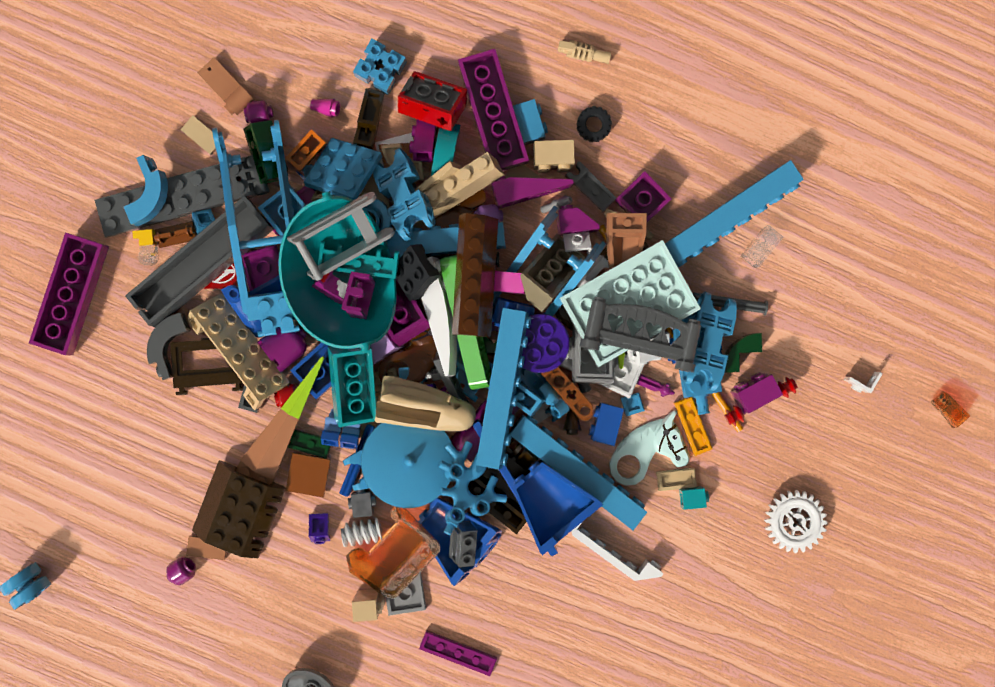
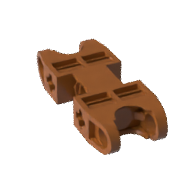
(564, 392)

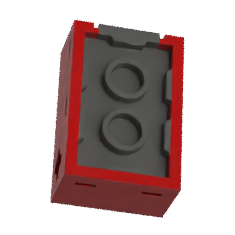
(432, 100)

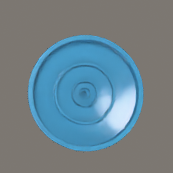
(404, 463)

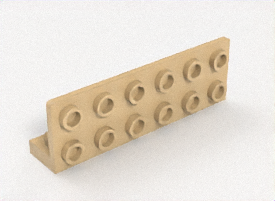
(238, 348)

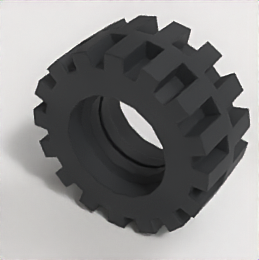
(594, 112)

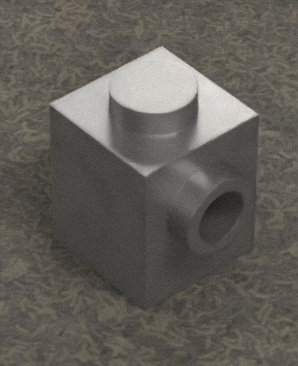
(362, 503)

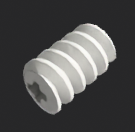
(361, 532)

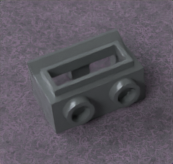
(463, 544)

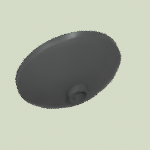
(306, 678)

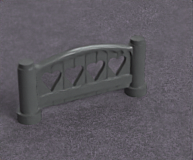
(599, 331)

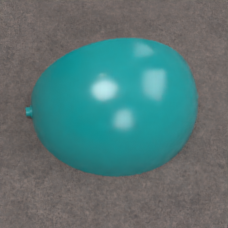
(314, 310)

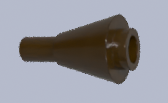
(572, 423)

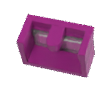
(358, 295)

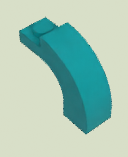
(445, 147)

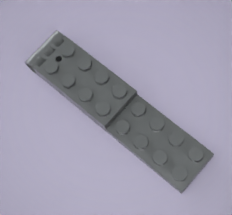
(186, 194)

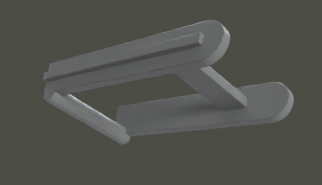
(370, 238)

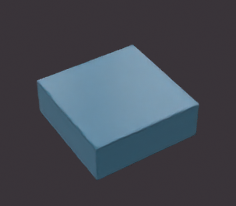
(632, 405)

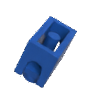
(606, 424)

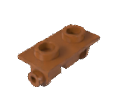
(174, 234)

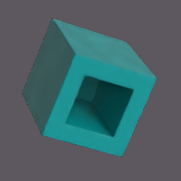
(693, 498)

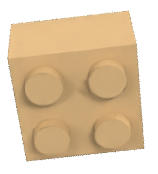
(553, 155)

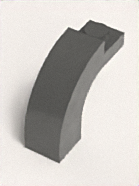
(160, 340)

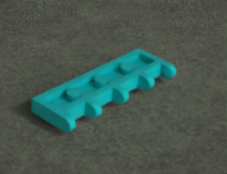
(367, 264)

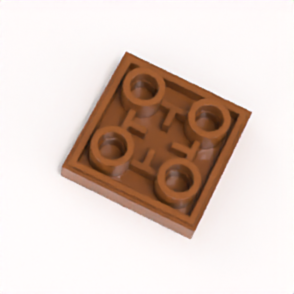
(308, 475)

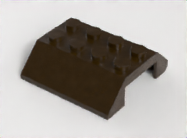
(237, 511)
(510, 512)

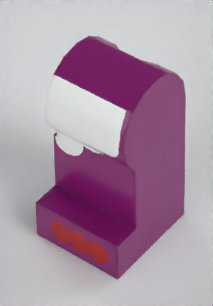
(331, 287)

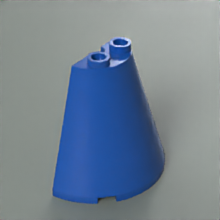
(552, 504)
(435, 523)

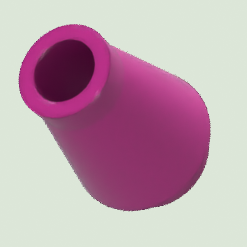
(328, 107)

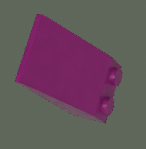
(518, 190)

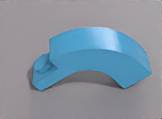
(153, 196)

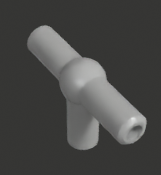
(565, 200)

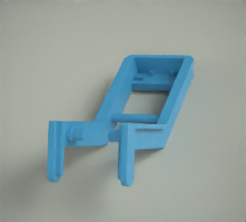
(580, 267)
(267, 307)

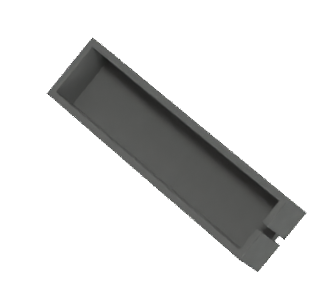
(195, 264)

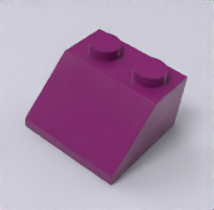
(574, 221)

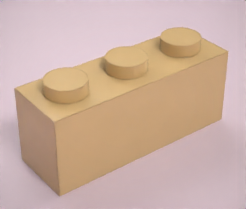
(367, 605)

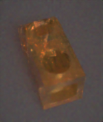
(950, 409)

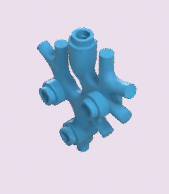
(460, 493)

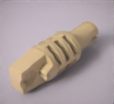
(583, 51)

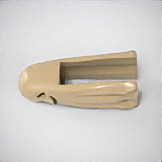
(421, 406)

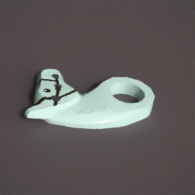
(643, 442)

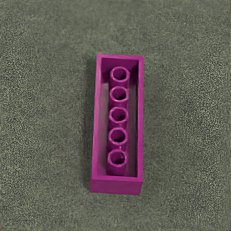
(493, 109)
(68, 294)

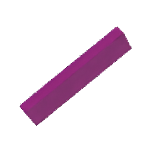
(458, 653)

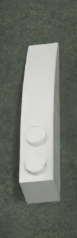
(440, 321)

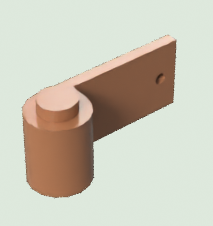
(225, 86)

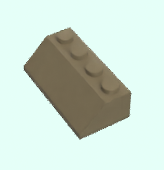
(548, 273)

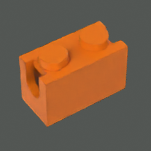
(306, 150)

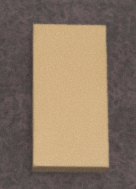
(200, 134)
(676, 479)

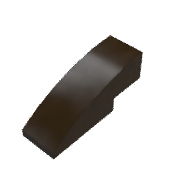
(369, 118)

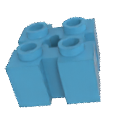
(382, 78)

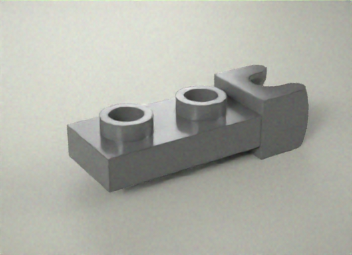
(591, 187)

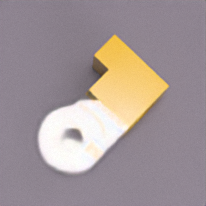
(148, 247)

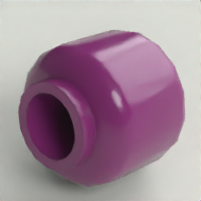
(258, 111)
(180, 570)

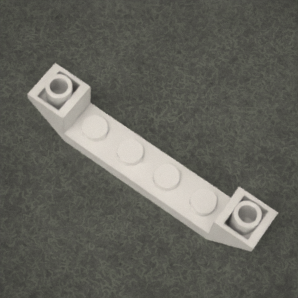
(646, 570)

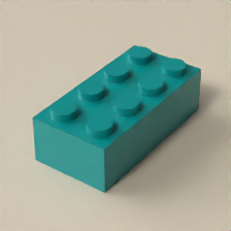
(352, 386)

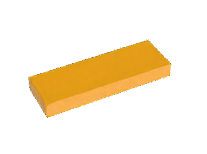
(693, 426)

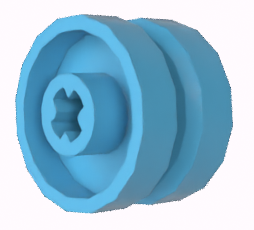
(25, 586)

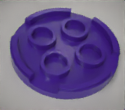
(546, 344)

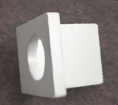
(577, 242)
(859, 387)

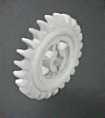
(783, 508)

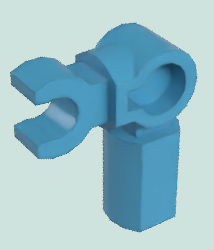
(558, 407)

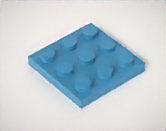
(343, 169)

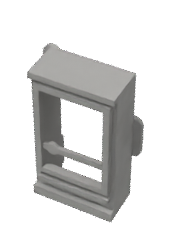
(575, 354)

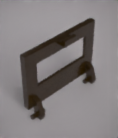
(200, 377)

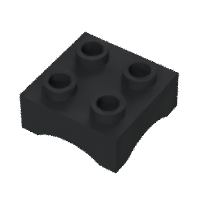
(415, 272)

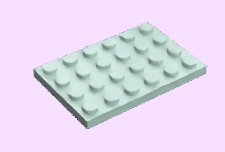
(642, 280)

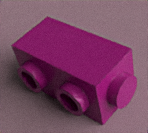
(423, 142)

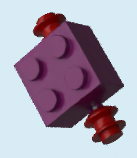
(757, 393)

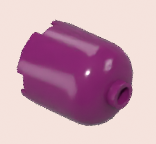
(284, 347)

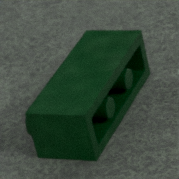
(260, 139)

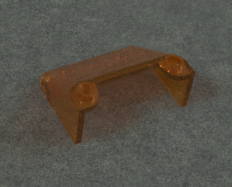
(396, 559)

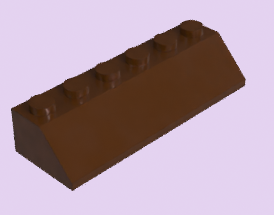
(475, 275)

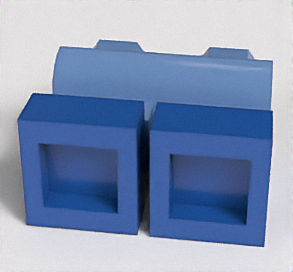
(332, 434)

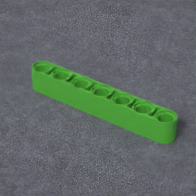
(471, 347)

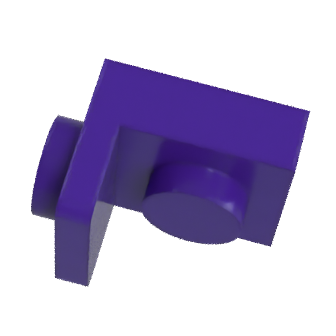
(319, 528)

